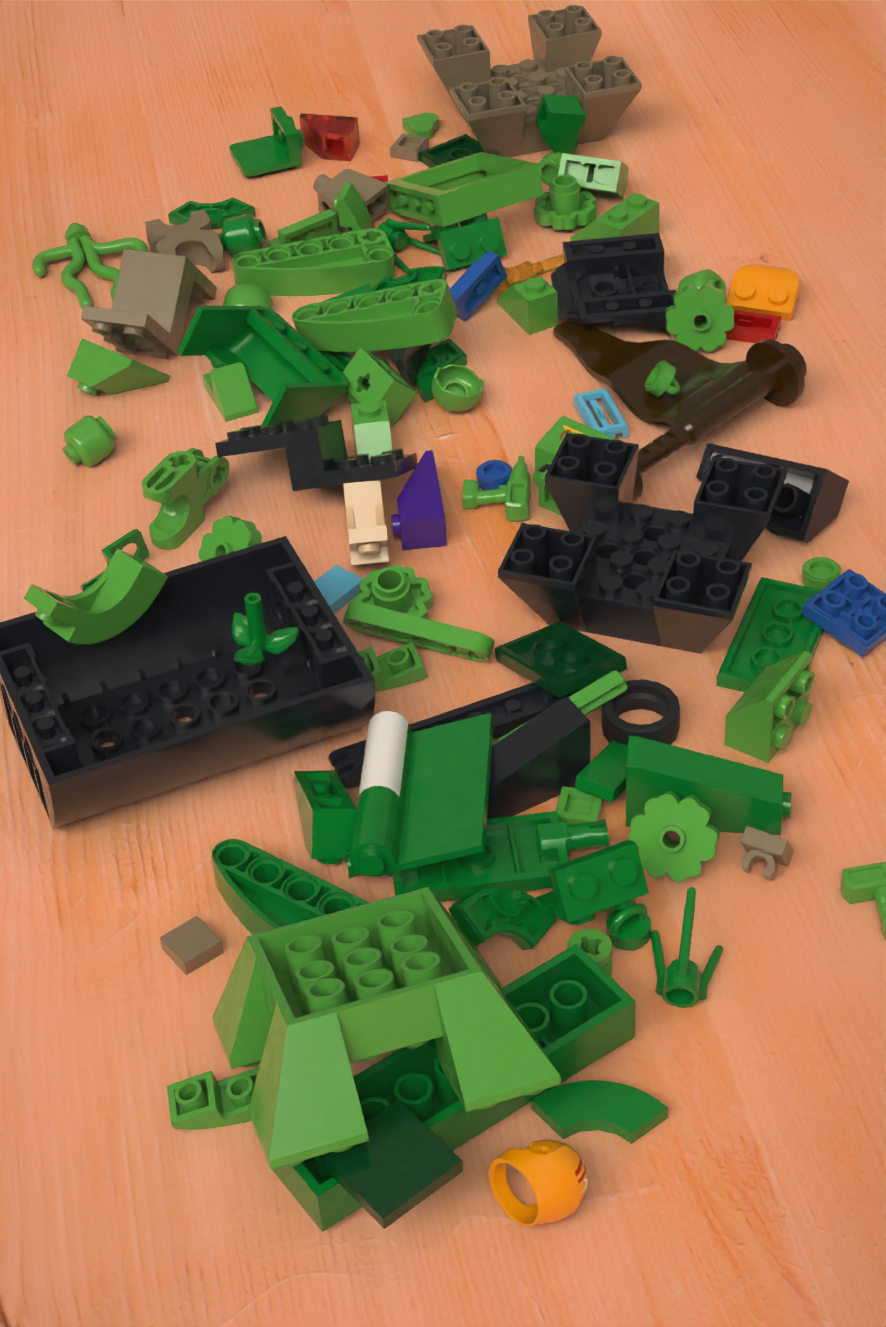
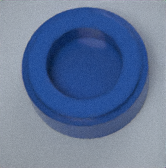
(492, 474)

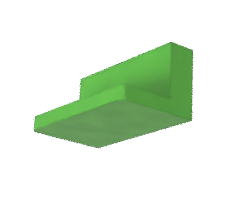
(316, 226)

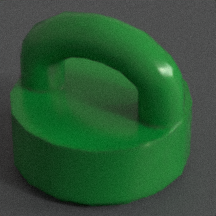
(629, 927)

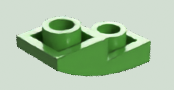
(351, 209)
(395, 667)
(210, 1103)

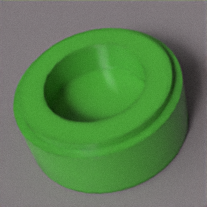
(820, 572)

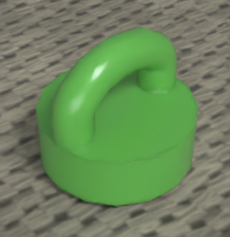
(550, 166)
(662, 380)

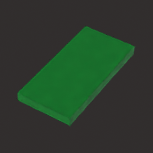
(769, 633)

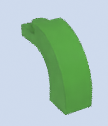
(104, 608)

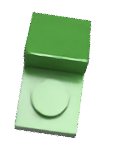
(231, 391)

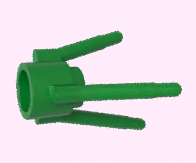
(399, 238)
(682, 981)

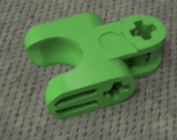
(183, 487)

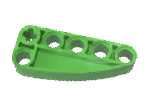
(318, 264)
(380, 319)

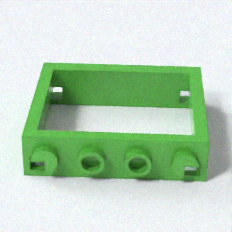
(464, 188)

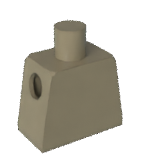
(373, 192)

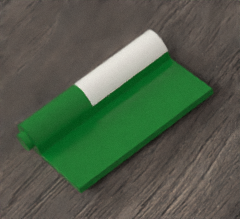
(421, 793)

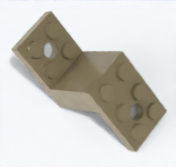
(150, 303)

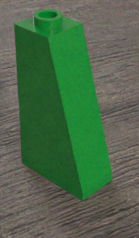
(733, 791)

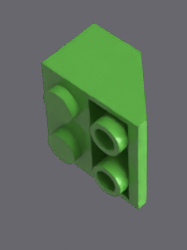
(771, 708)

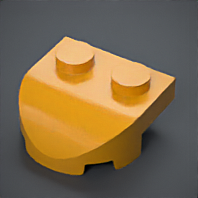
(765, 290)

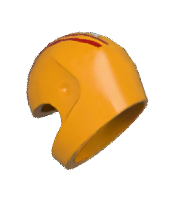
(554, 1175)

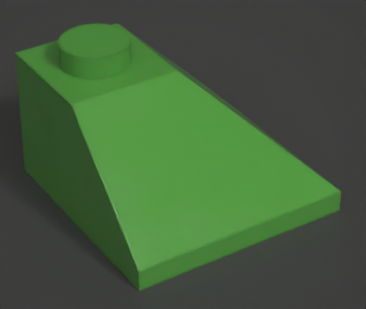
(110, 372)

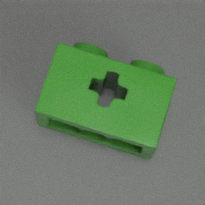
(375, 380)

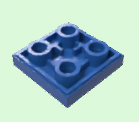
(850, 612)

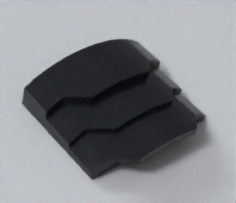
(614, 281)

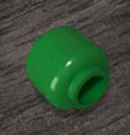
(242, 234)

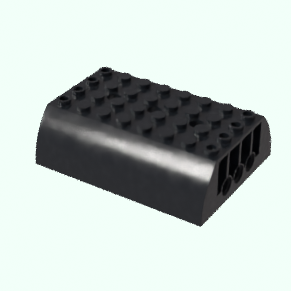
(174, 666)

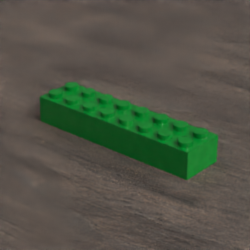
(570, 1010)

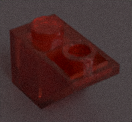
(331, 135)

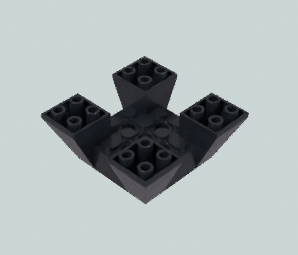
(639, 566)

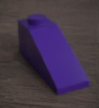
(421, 509)

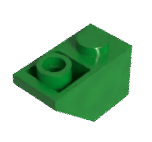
(560, 122)

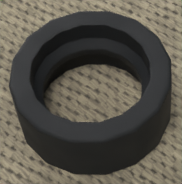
(646, 696)

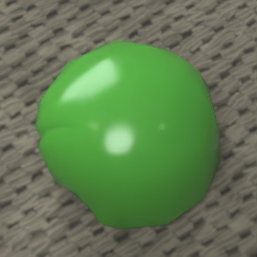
(248, 295)
(456, 388)

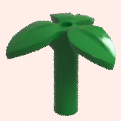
(251, 633)

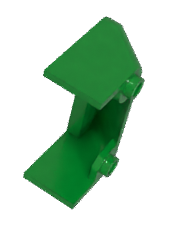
(273, 355)

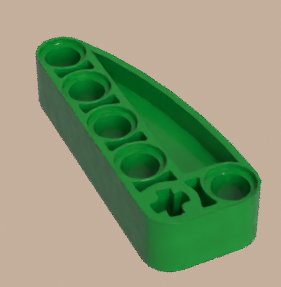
(272, 892)

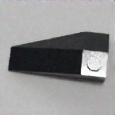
(807, 499)

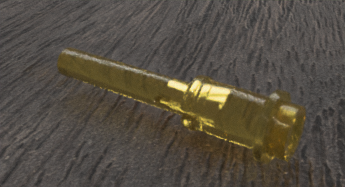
(526, 270)

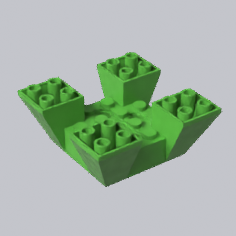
(357, 988)

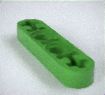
(420, 631)

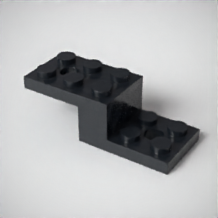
(316, 453)

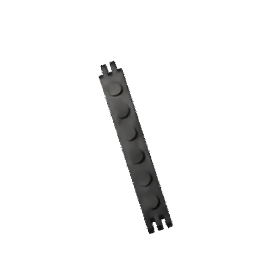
(508, 710)

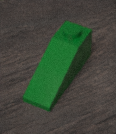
(325, 815)

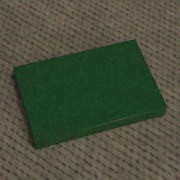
(559, 659)

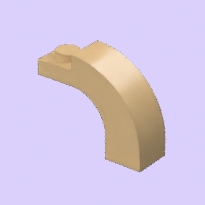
(366, 523)

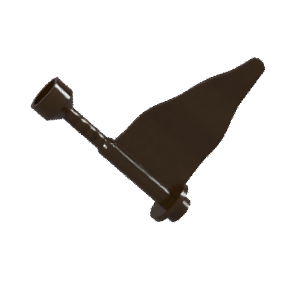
(709, 389)

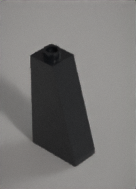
(538, 759)

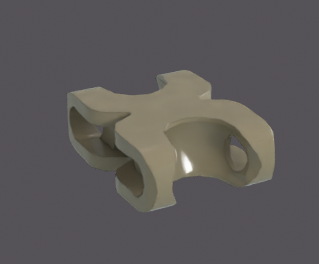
(189, 239)

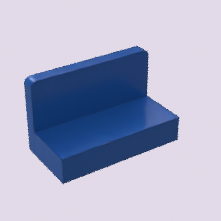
(477, 284)

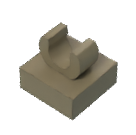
(767, 848)

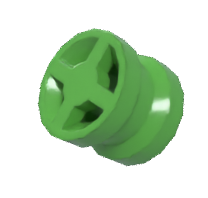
(596, 945)

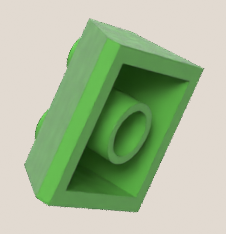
(630, 217)

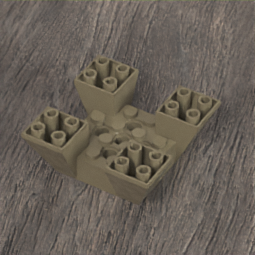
(504, 100)

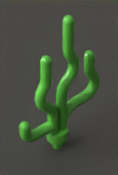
(78, 247)

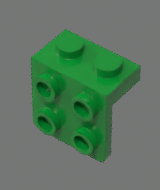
(271, 152)
(469, 241)
(595, 883)

